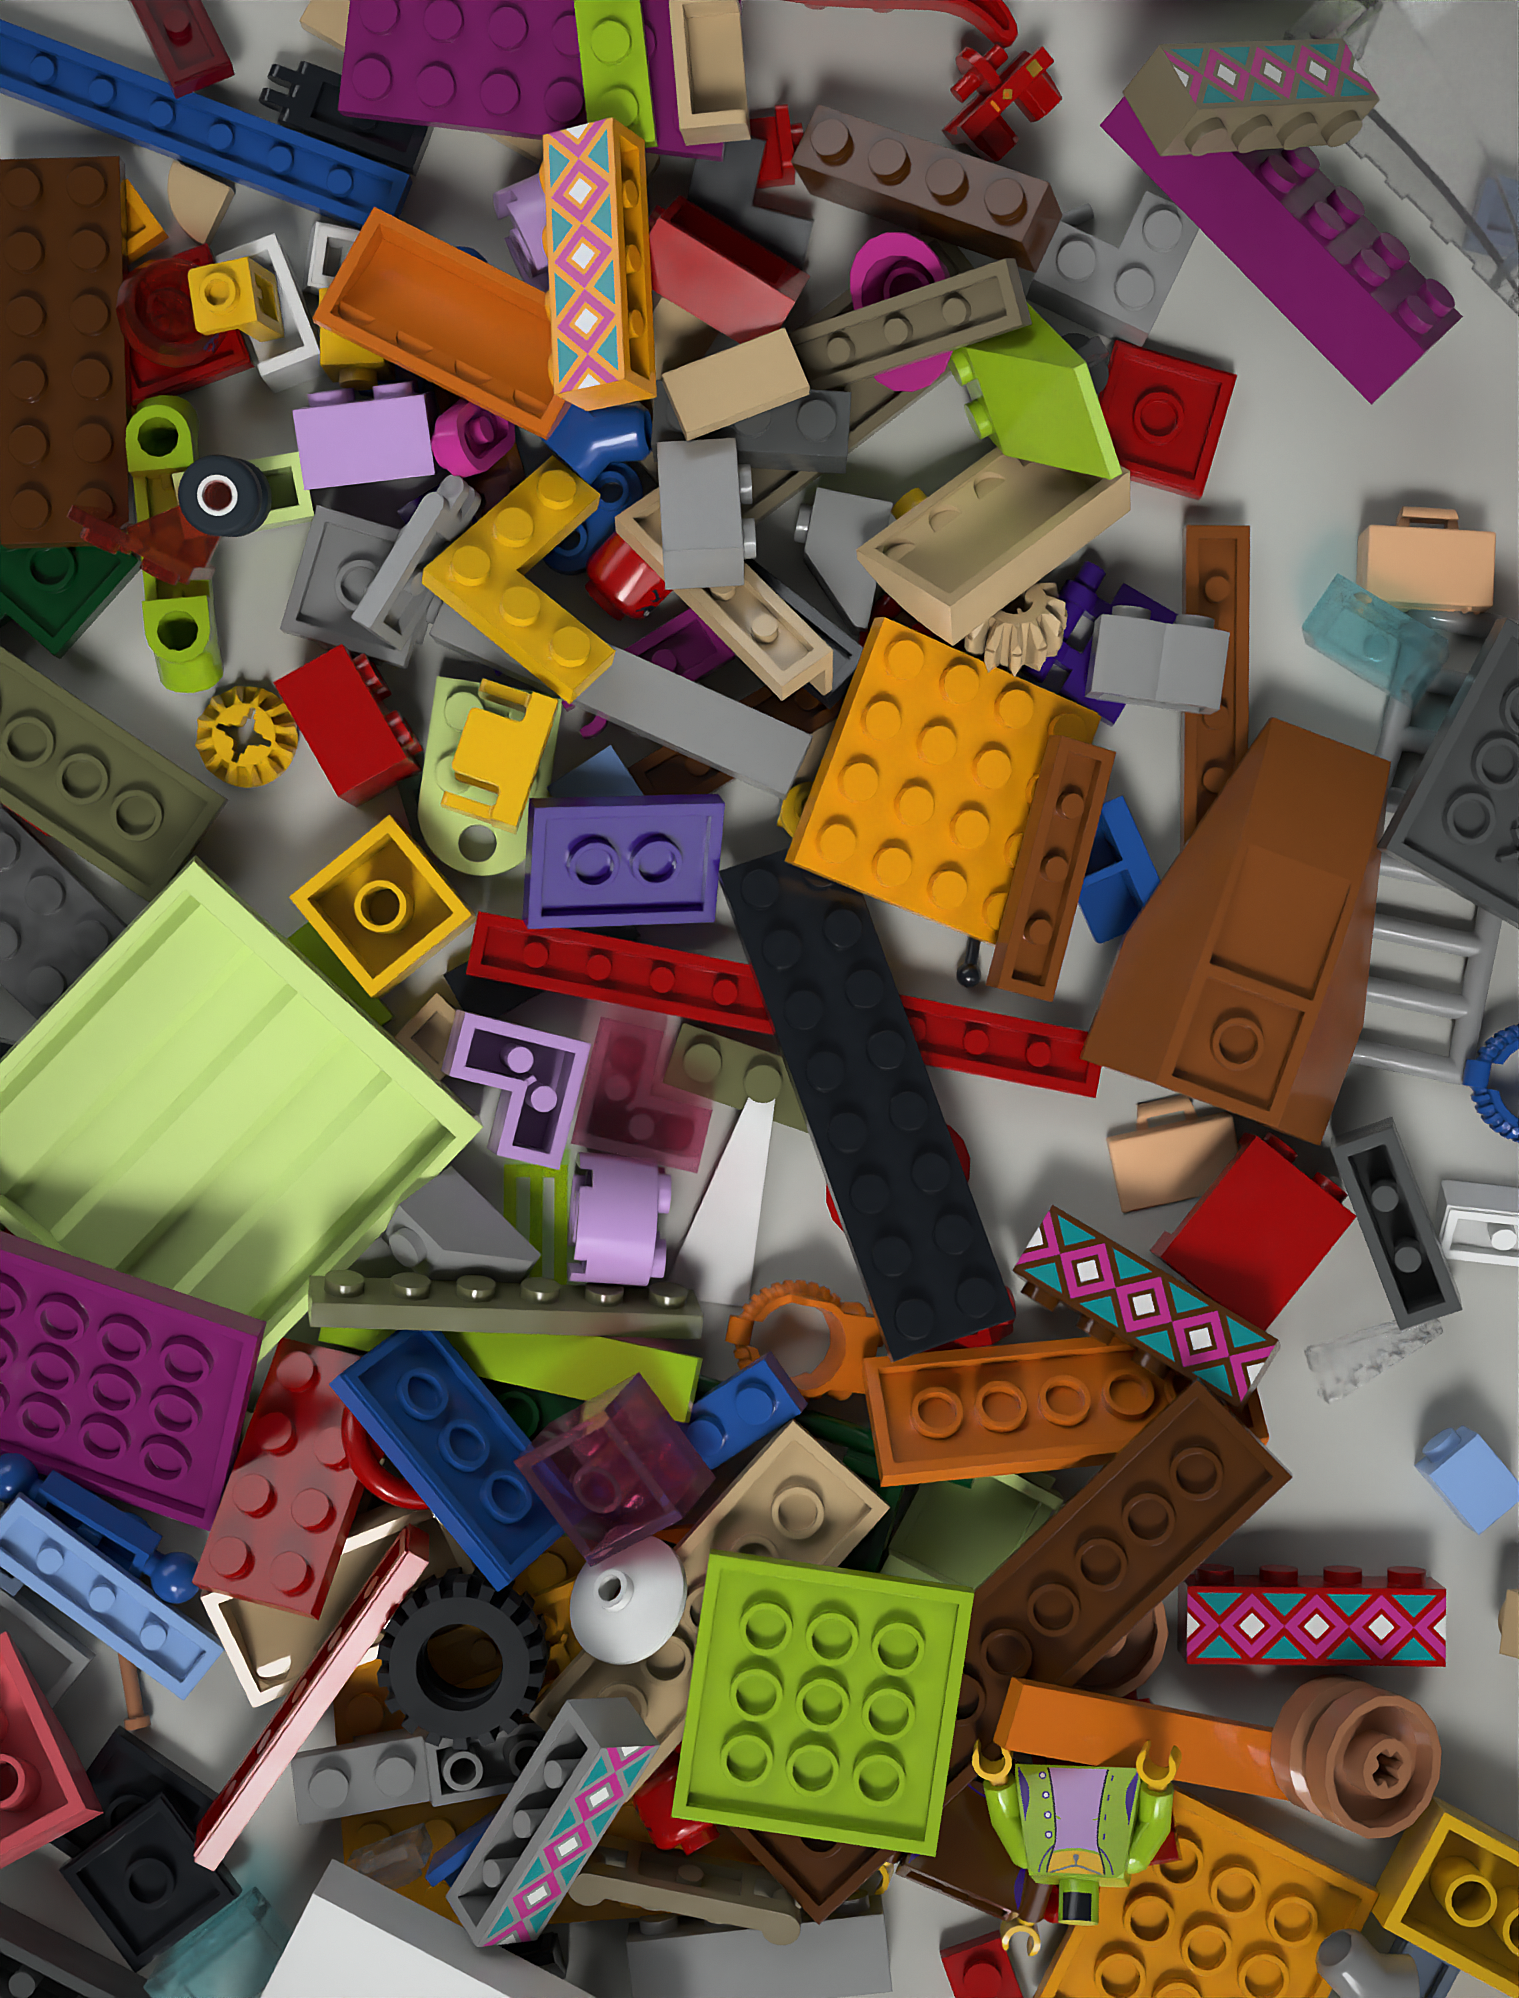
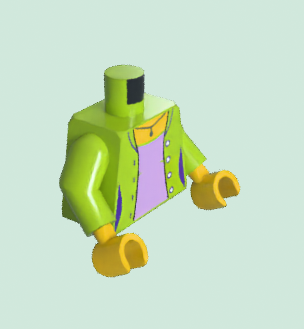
(1079, 1823)

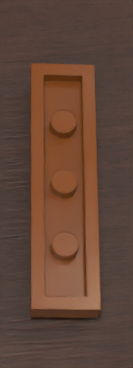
(1051, 868)

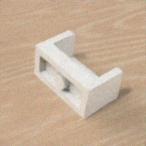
(297, 356)

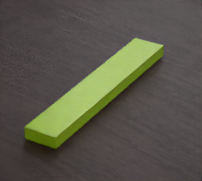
(560, 1363)

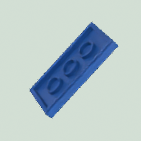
(452, 1448)

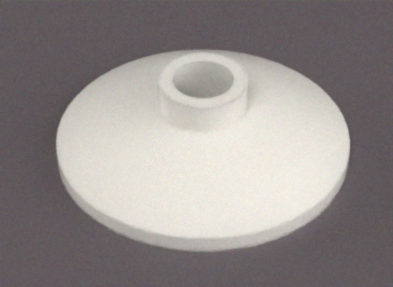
(642, 1613)

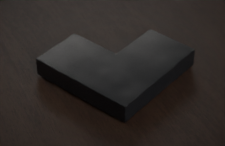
(729, 192)

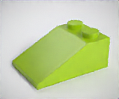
(1036, 400)

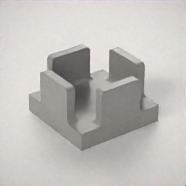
(333, 571)

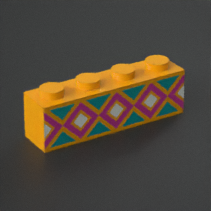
(598, 265)

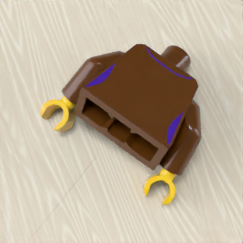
(976, 1868)

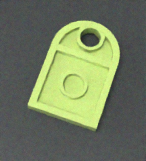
(444, 827)

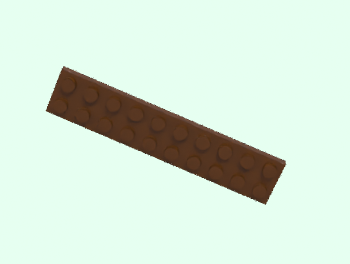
(1072, 1597)

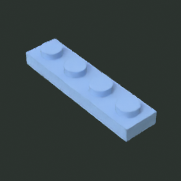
(104, 1597)

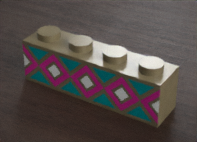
(1250, 96)

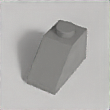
(832, 533)
(455, 1233)

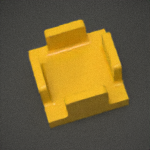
(501, 754)

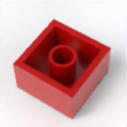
(349, 726)

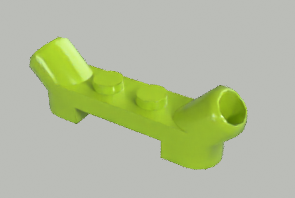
(178, 617)

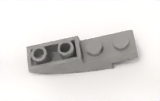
(403, 1770)

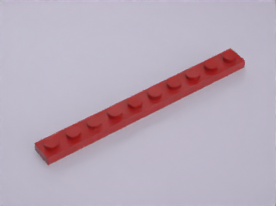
(727, 996)

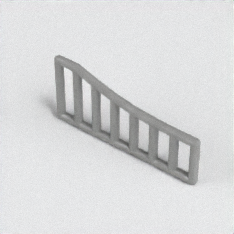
(1477, 945)

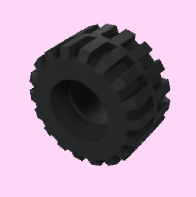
(452, 1710)

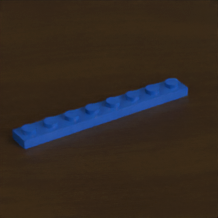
(196, 129)

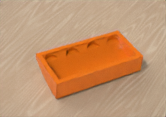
(446, 321)

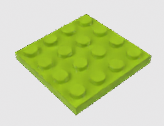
(823, 1702)

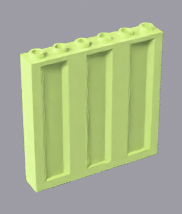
(216, 1112)

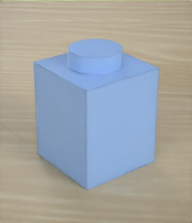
(1468, 1477)

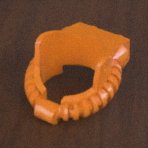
(851, 1328)

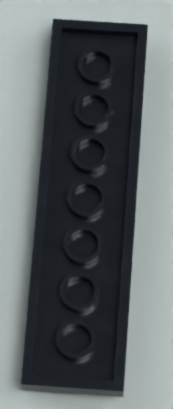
(867, 1105)

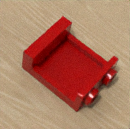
(1257, 1231)

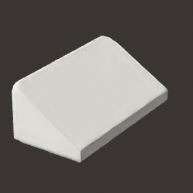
(1478, 1222)

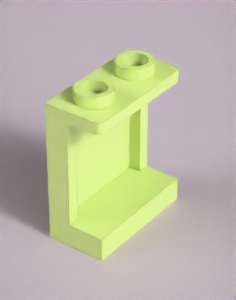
(967, 1533)

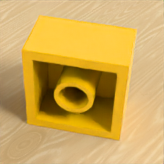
(384, 907)

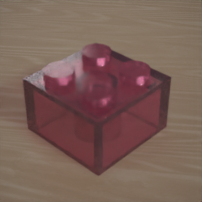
(615, 1470)

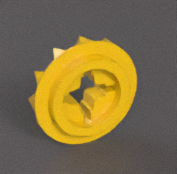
(257, 764)

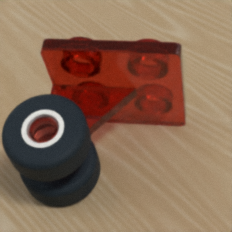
(215, 500)

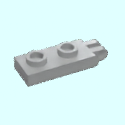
(396, 596)

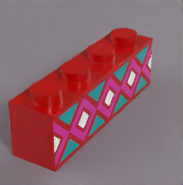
(1312, 1617)

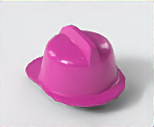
(886, 269)

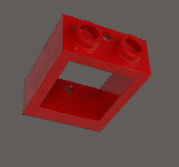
(720, 272)

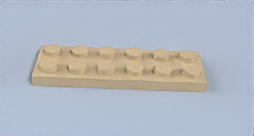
(784, 1505)

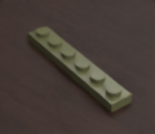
(489, 1306)

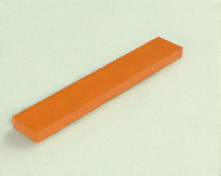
(1113, 1729)

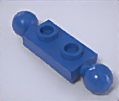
(115, 1533)

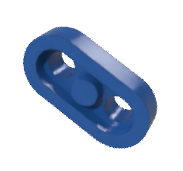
(600, 524)

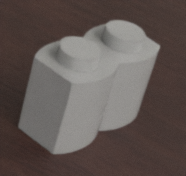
(1157, 661)

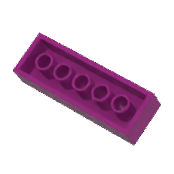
(1305, 252)

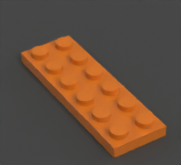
(1014, 1409)

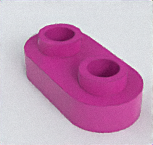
(470, 439)

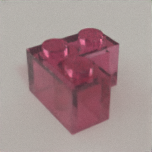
(622, 1113)

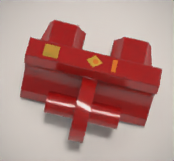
(1020, 81)

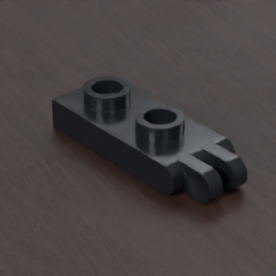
(313, 111)

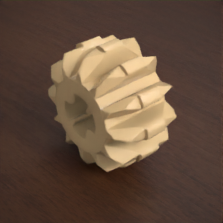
(1021, 631)

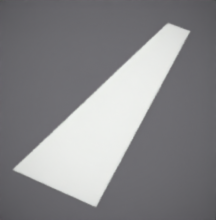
(723, 1236)

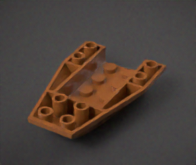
(1257, 940)

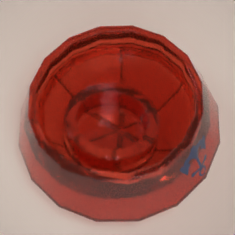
(159, 317)

